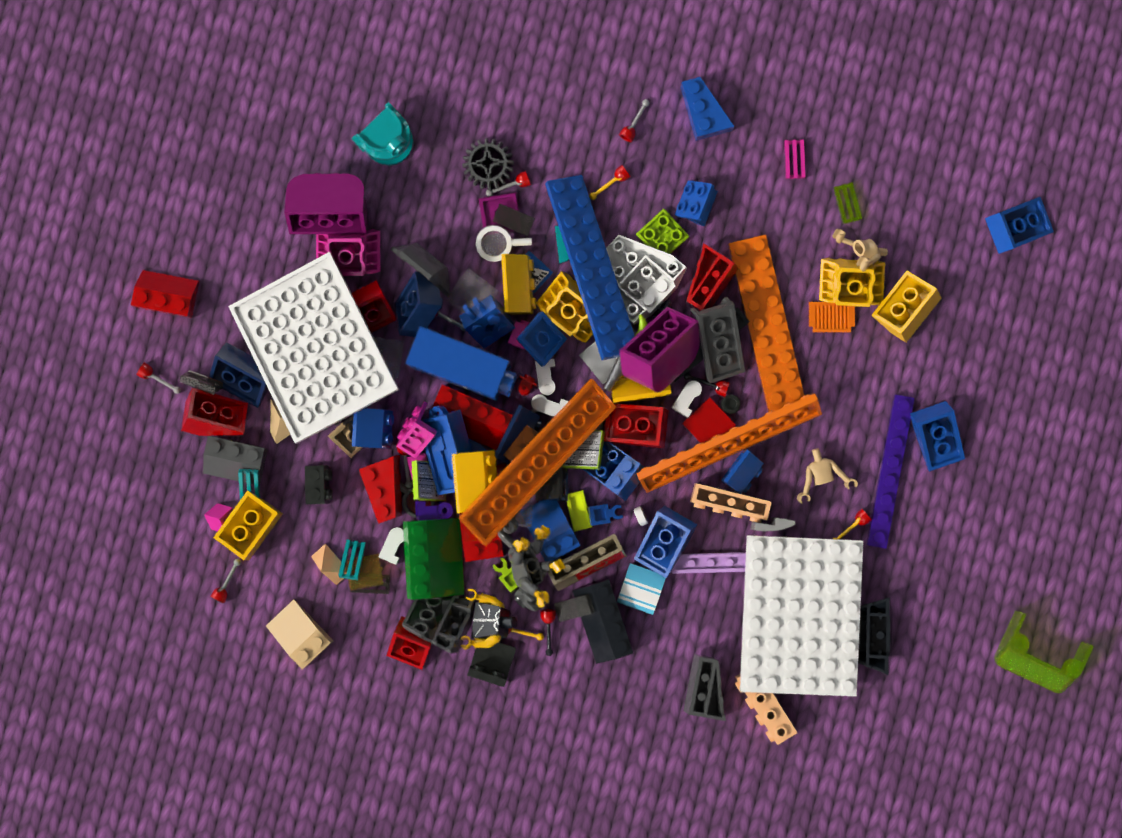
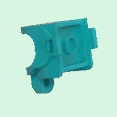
(386, 138)

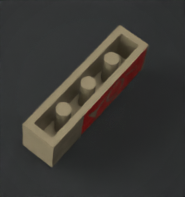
(588, 562)

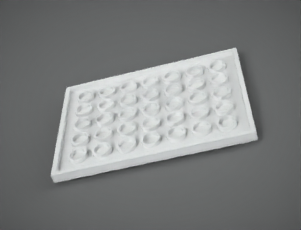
(313, 348)
(801, 616)

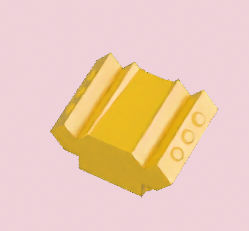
(848, 285)
(565, 307)

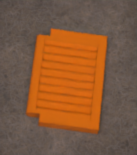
(831, 317)

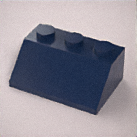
(417, 305)
(239, 374)
(519, 421)

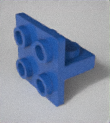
(696, 202)

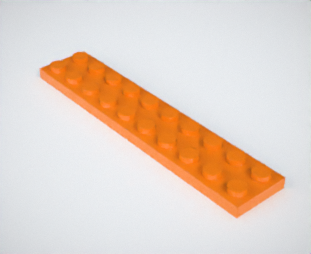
(766, 322)
(730, 443)
(537, 462)

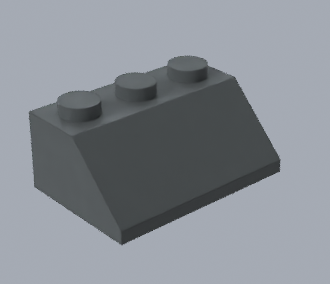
(226, 457)

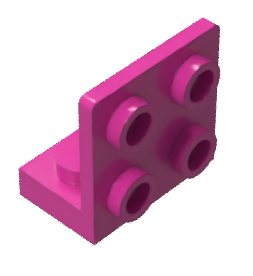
(415, 433)

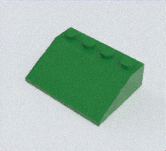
(433, 558)

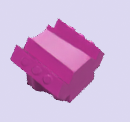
(352, 252)

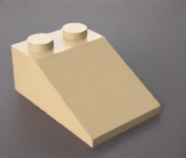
(299, 634)

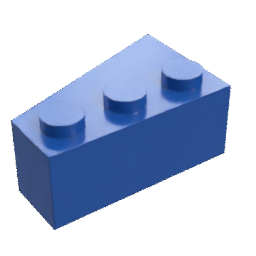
(703, 110)

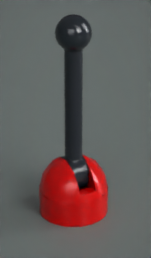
(721, 387)
(548, 617)

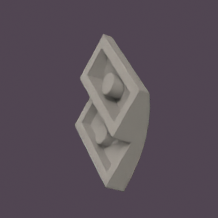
(776, 524)

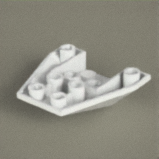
(643, 275)

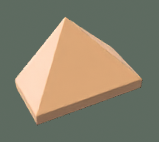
(328, 563)

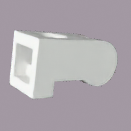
(544, 378)
(685, 398)
(545, 406)
(392, 545)

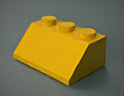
(518, 284)
(907, 306)
(628, 390)
(472, 476)
(248, 525)

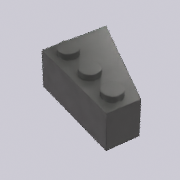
(704, 689)

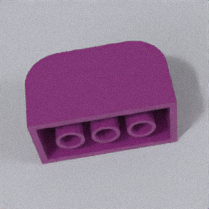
(326, 204)
(661, 350)

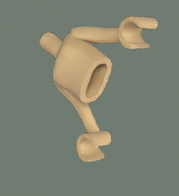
(863, 248)
(822, 473)

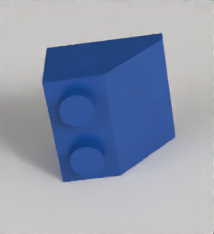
(373, 428)
(742, 472)

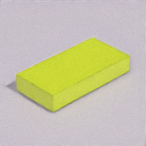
(578, 511)

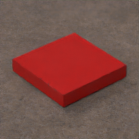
(708, 422)

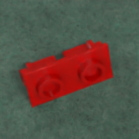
(526, 384)

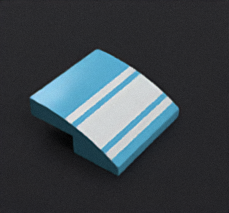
(641, 589)

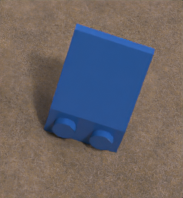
(1019, 225)
(938, 435)
(561, 536)
(665, 541)

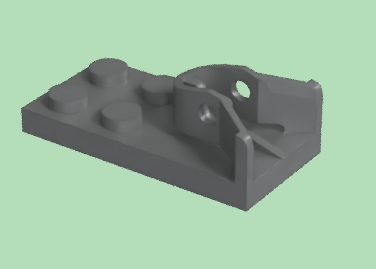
(720, 341)

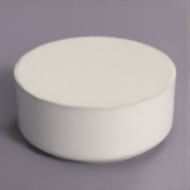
(640, 515)

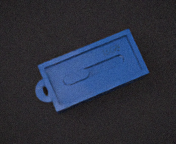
(448, 440)

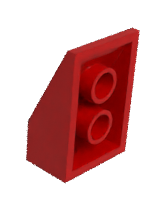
(213, 414)
(637, 425)
(475, 550)

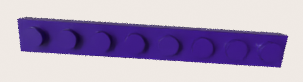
(890, 471)

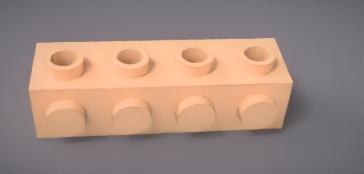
(730, 501)
(769, 714)

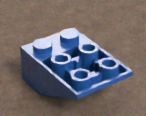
(617, 471)

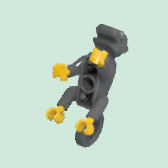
(525, 566)

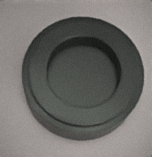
(730, 404)

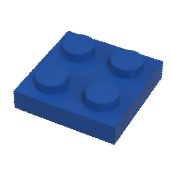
(541, 338)

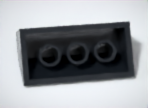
(605, 625)

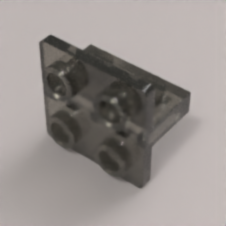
(555, 488)

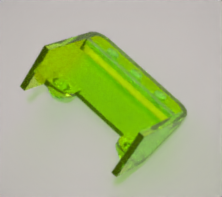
(1013, 657)

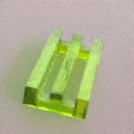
(855, 203)

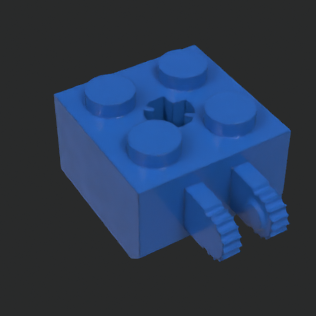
(486, 320)

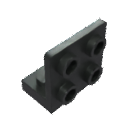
(317, 484)
(492, 663)

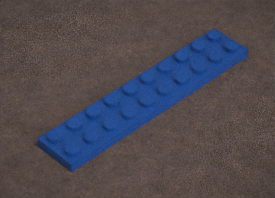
(590, 265)

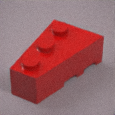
(710, 279)
(383, 488)

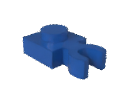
(601, 514)

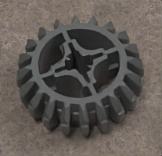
(496, 163)

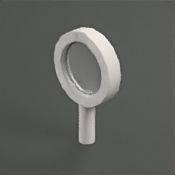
(496, 240)

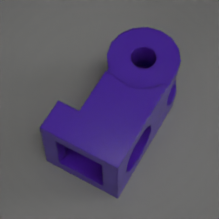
(439, 511)

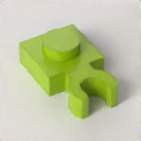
(507, 576)

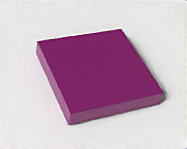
(489, 206)

